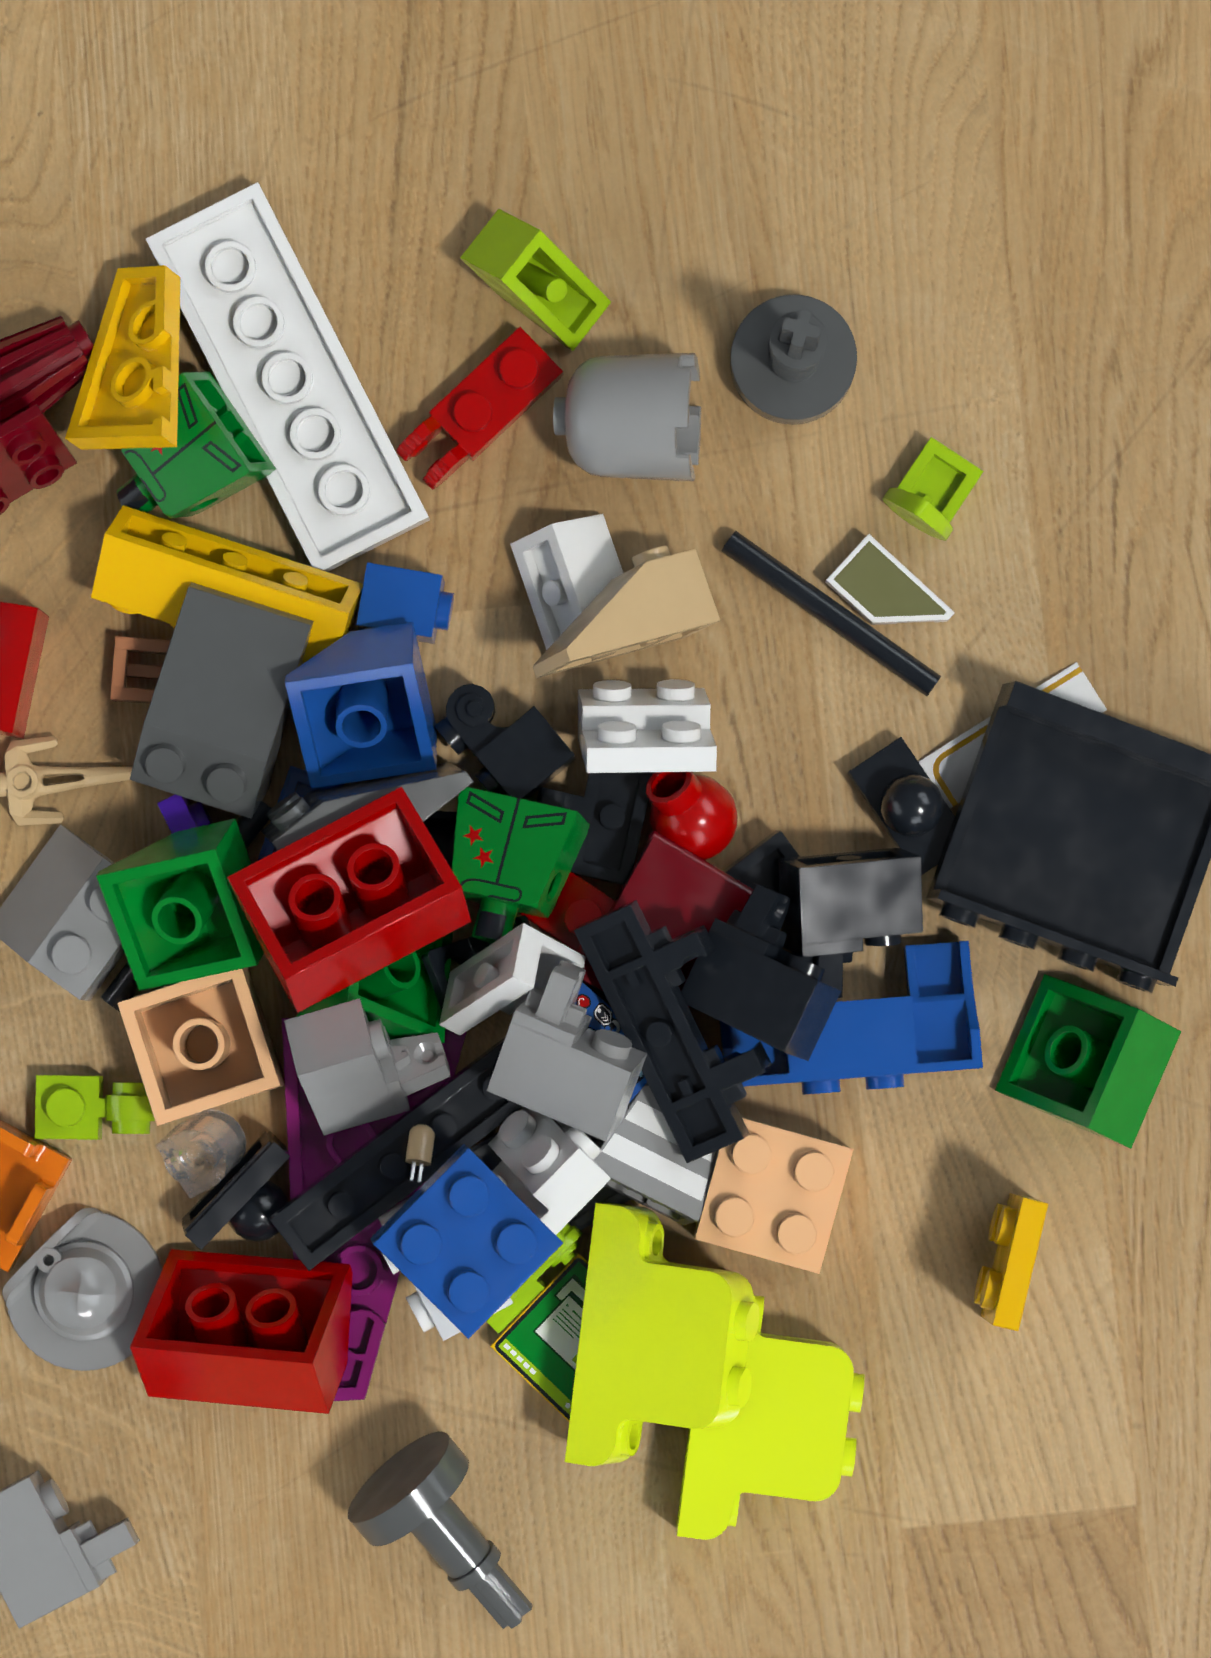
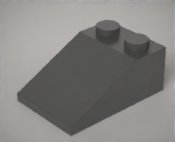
(221, 701)
(301, 816)

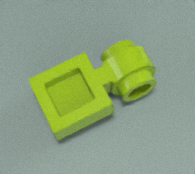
(75, 1107)

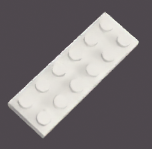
(289, 379)

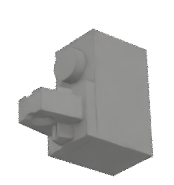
(561, 1065)
(354, 1067)
(43, 1558)

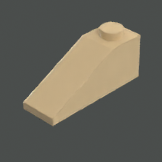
(639, 609)

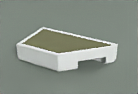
(884, 588)

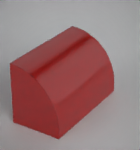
(20, 653)

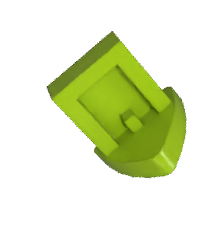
(933, 490)

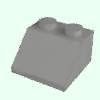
(61, 917)

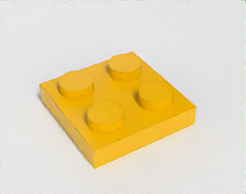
(1005, 1286)

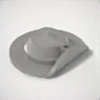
(84, 1292)

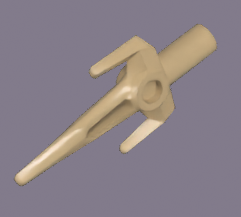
(24, 781)

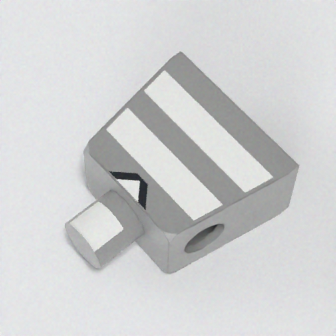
(650, 1166)

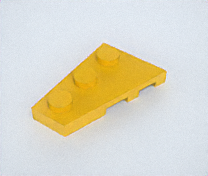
(133, 366)

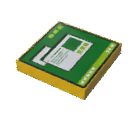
(546, 1337)

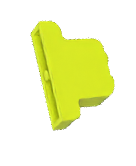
(654, 1340)
(782, 1441)

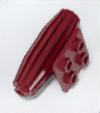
(34, 374)

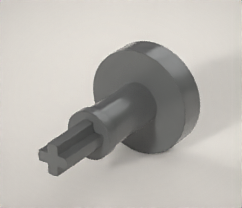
(793, 359)
(414, 1496)

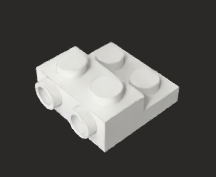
(645, 728)
(548, 1166)

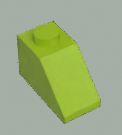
(536, 278)

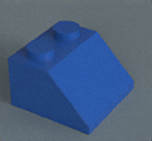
(364, 708)

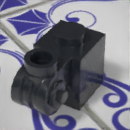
(513, 758)

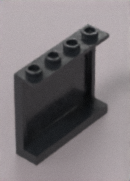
(1080, 837)

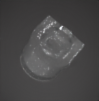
(203, 1150)

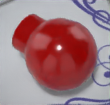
(692, 811)

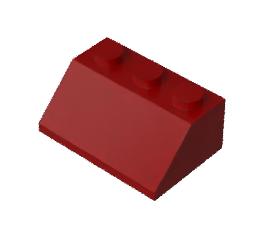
(350, 899)
(246, 1331)

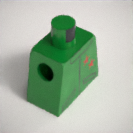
(211, 460)
(512, 857)

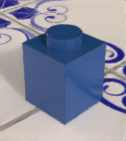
(405, 596)

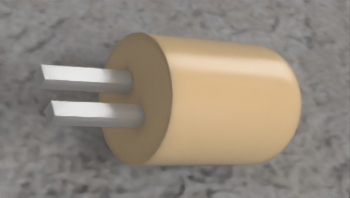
(419, 1149)

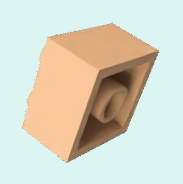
(201, 1044)
(775, 1196)

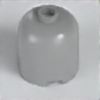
(632, 416)

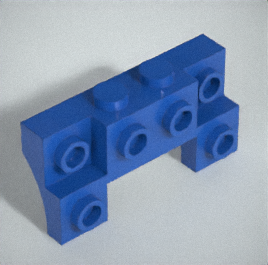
(887, 1037)

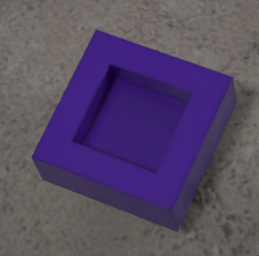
(182, 814)

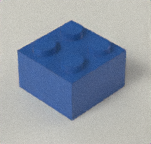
(466, 1241)

